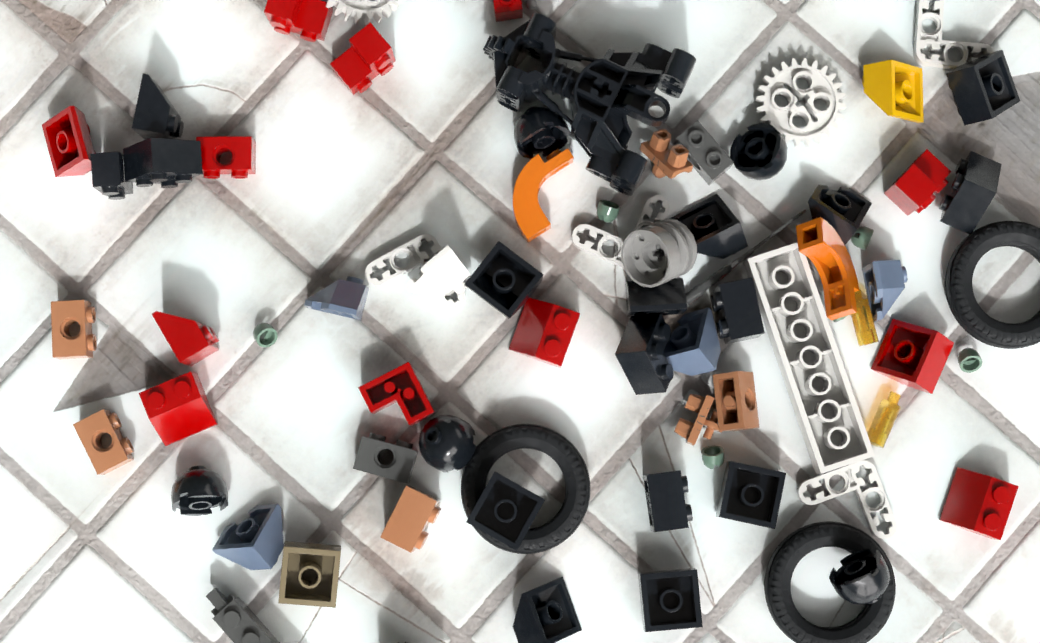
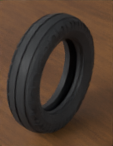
(960, 291)
(561, 451)
(778, 585)

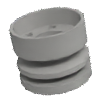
(659, 253)

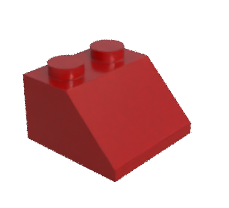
(69, 142)
(544, 332)
(187, 337)
(912, 355)
(178, 408)
(978, 503)

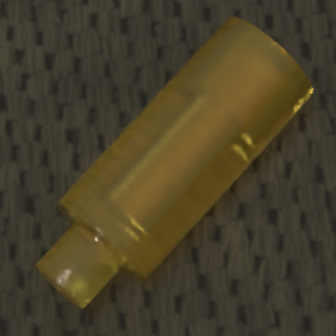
(863, 321)
(884, 420)

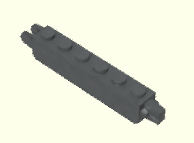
(238, 620)

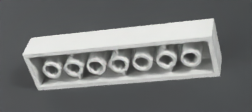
(809, 359)

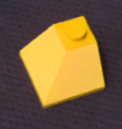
(895, 89)

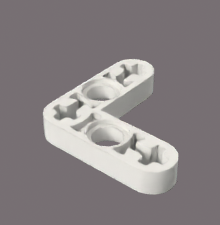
(934, 40)
(593, 232)
(416, 259)
(853, 483)

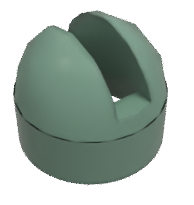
(607, 210)
(863, 238)
(265, 335)
(969, 360)
(713, 456)

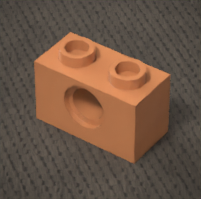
(62, 317)
(736, 401)
(90, 433)

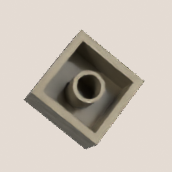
(309, 574)

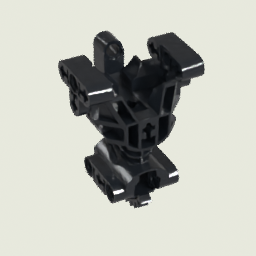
(599, 94)

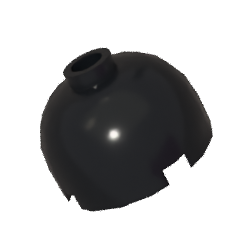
(539, 132)
(759, 152)
(447, 443)
(198, 492)
(861, 577)

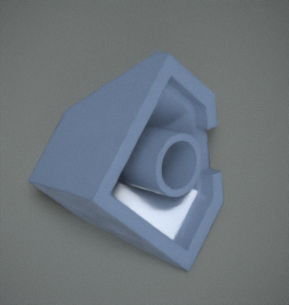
(883, 285)
(341, 298)
(694, 344)
(255, 540)

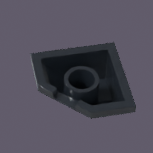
(840, 208)

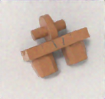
(667, 159)
(690, 430)

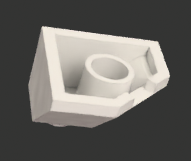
(441, 275)

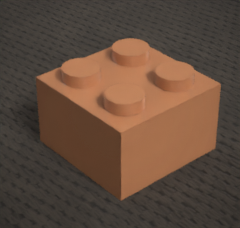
(410, 519)

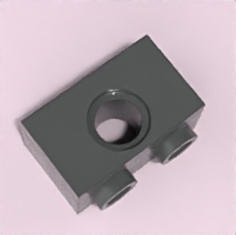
(704, 152)
(368, 458)

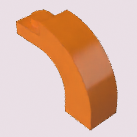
(526, 207)
(831, 258)

